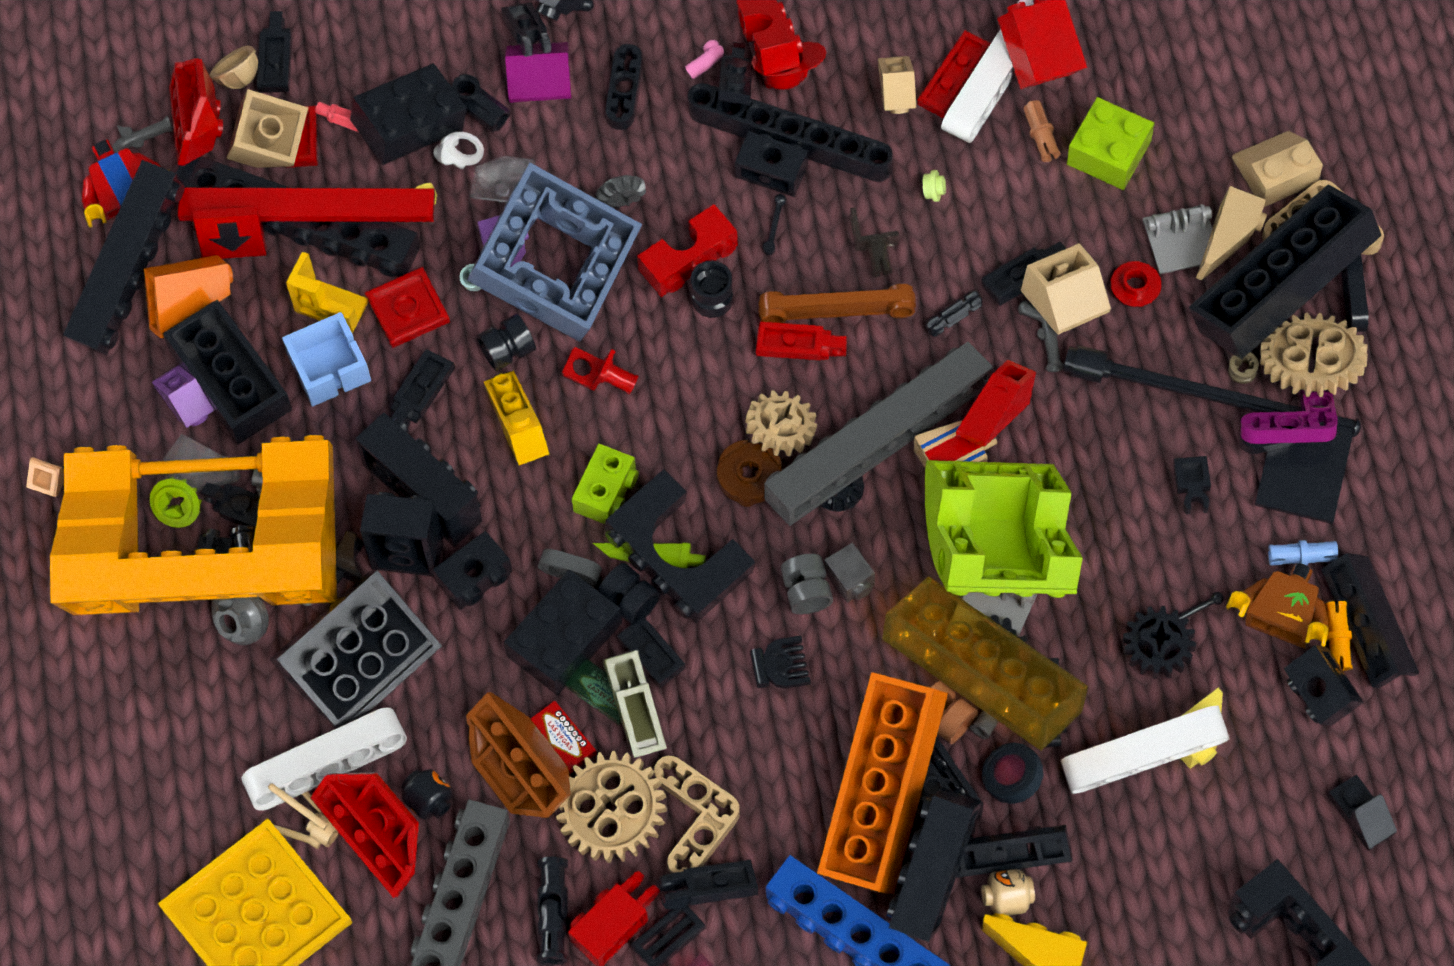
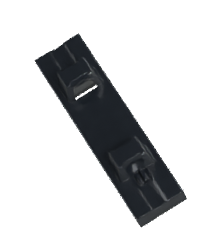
(1011, 851)

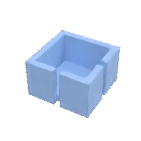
(326, 358)

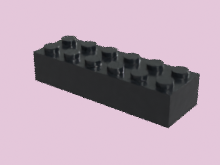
(1285, 271)

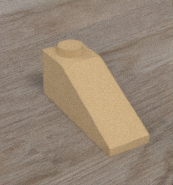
(1233, 227)

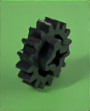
(1144, 640)

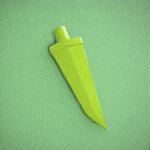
(673, 553)

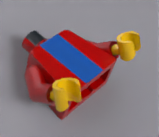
(109, 181)

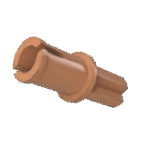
(1041, 130)

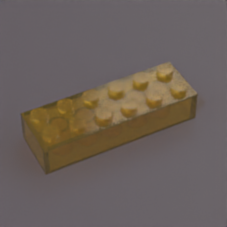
(985, 663)

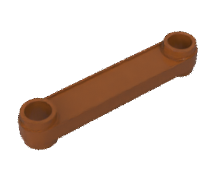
(897, 301)

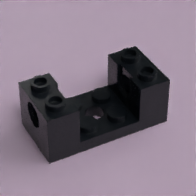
(1278, 893)

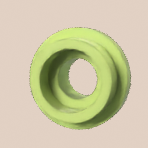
(934, 185)

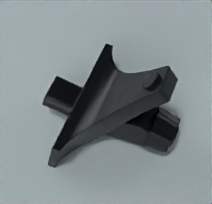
(345, 557)

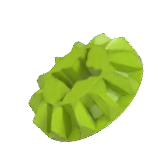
(178, 515)

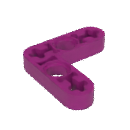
(1268, 426)

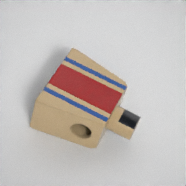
(945, 445)

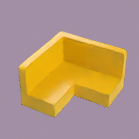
(321, 299)

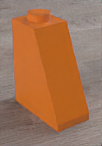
(183, 289)

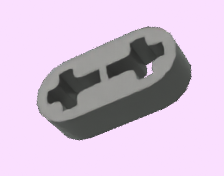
(558, 563)

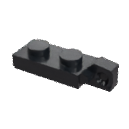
(274, 56)
(735, 76)
(1007, 280)
(421, 387)
(233, 503)

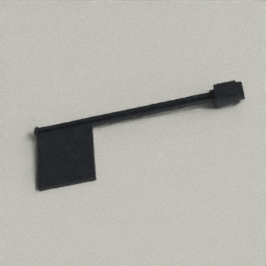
(1294, 479)

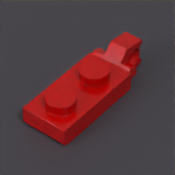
(798, 341)

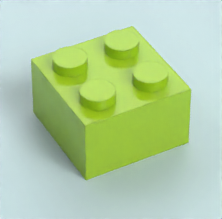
(1110, 143)

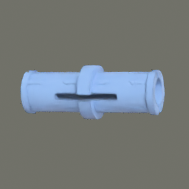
(1302, 553)

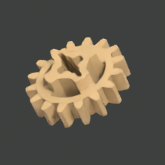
(781, 423)

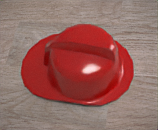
(812, 56)

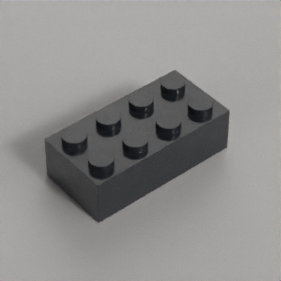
(228, 371)
(412, 470)
(934, 865)

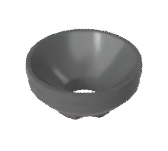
(249, 615)

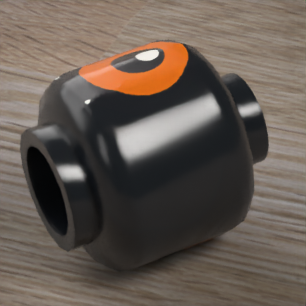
(426, 794)

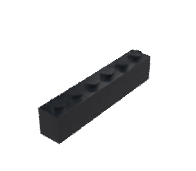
(124, 256)

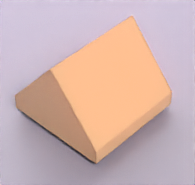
(45, 477)

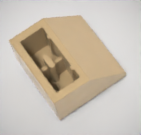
(1066, 289)

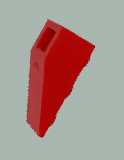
(998, 403)

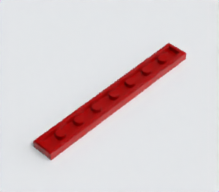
(317, 203)

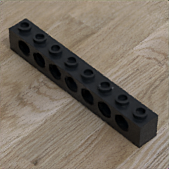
(392, 261)

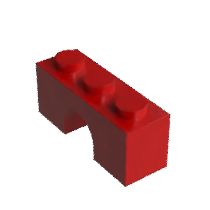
(772, 34)
(670, 268)

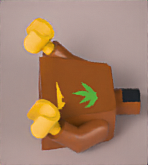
(1284, 607)

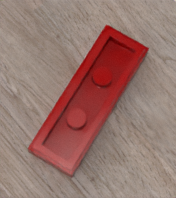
(953, 74)

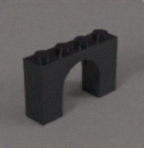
(692, 589)

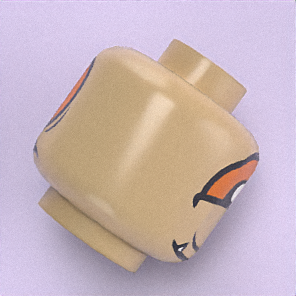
(1008, 892)

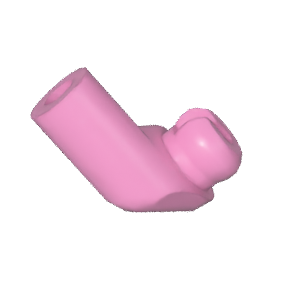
(712, 55)

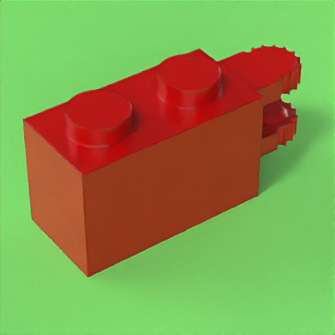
(612, 920)

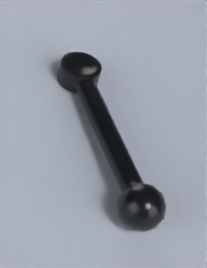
(769, 246)
(1216, 598)

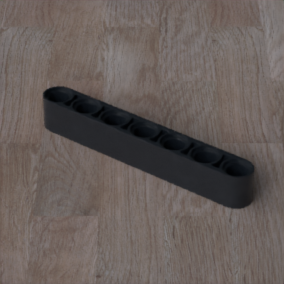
(807, 132)

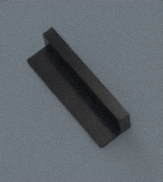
(1370, 619)

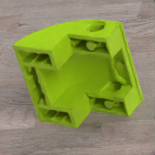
(1000, 528)

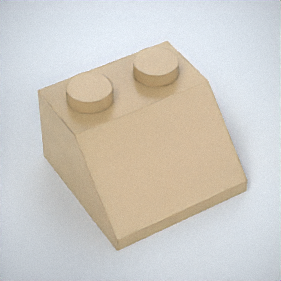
(266, 131)
(1279, 166)

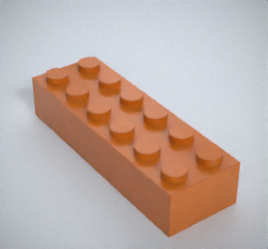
(882, 783)

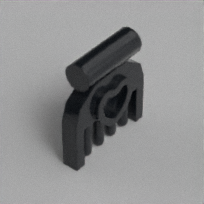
(776, 664)

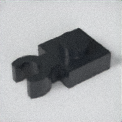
(1194, 479)

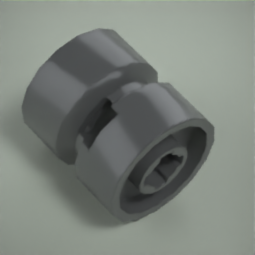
(806, 584)

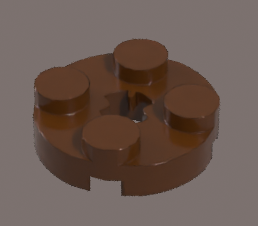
(730, 471)

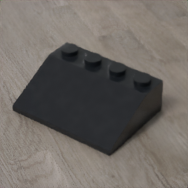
(356, 651)

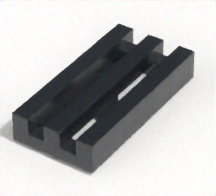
(646, 956)

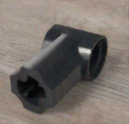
(480, 103)

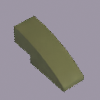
(634, 703)

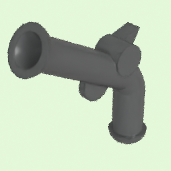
(137, 138)
(1045, 333)

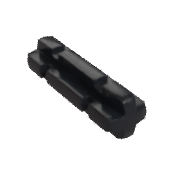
(953, 313)

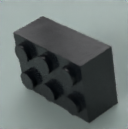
(408, 113)
(401, 534)
(563, 632)

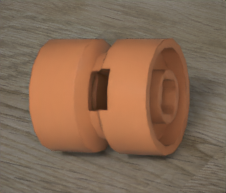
(956, 716)

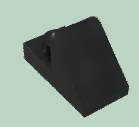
(1363, 812)

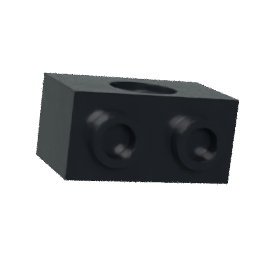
(781, 176)
(480, 554)
(1339, 696)

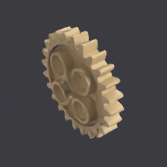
(1338, 356)
(632, 828)

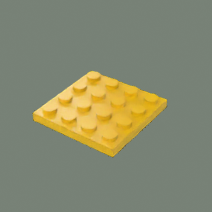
(255, 905)

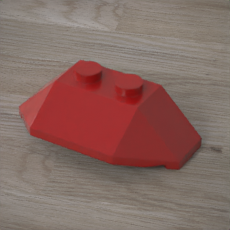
(194, 110)
(372, 824)

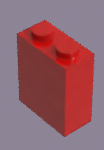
(1041, 42)

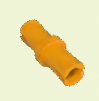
(1339, 633)

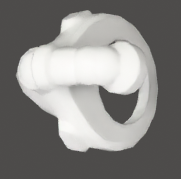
(448, 154)

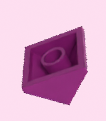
(540, 75)

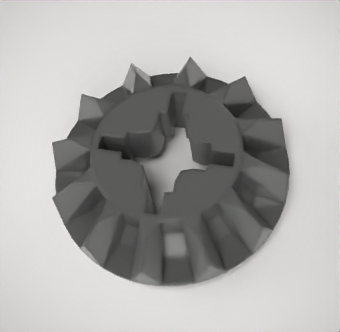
(621, 191)

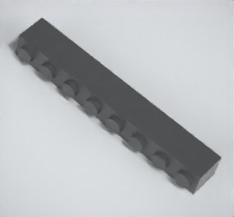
(877, 433)

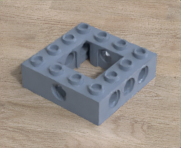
(575, 214)

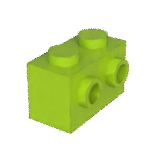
(604, 484)

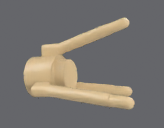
(319, 826)

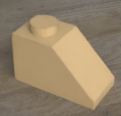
(897, 84)

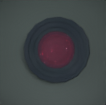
(1012, 773)

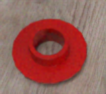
(1140, 296)

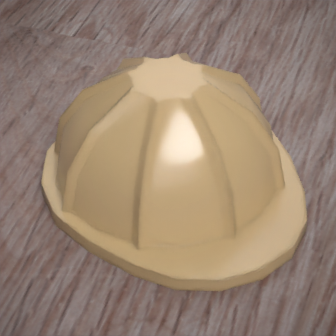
(236, 68)

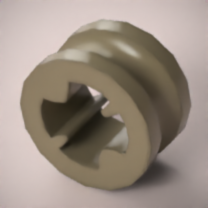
(1247, 376)

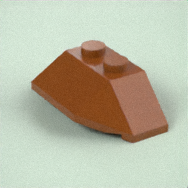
(516, 758)

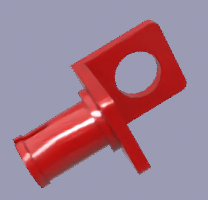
(600, 371)

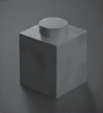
(850, 573)

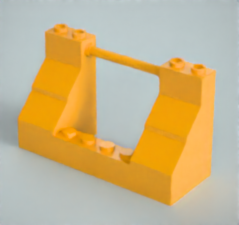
(96, 537)

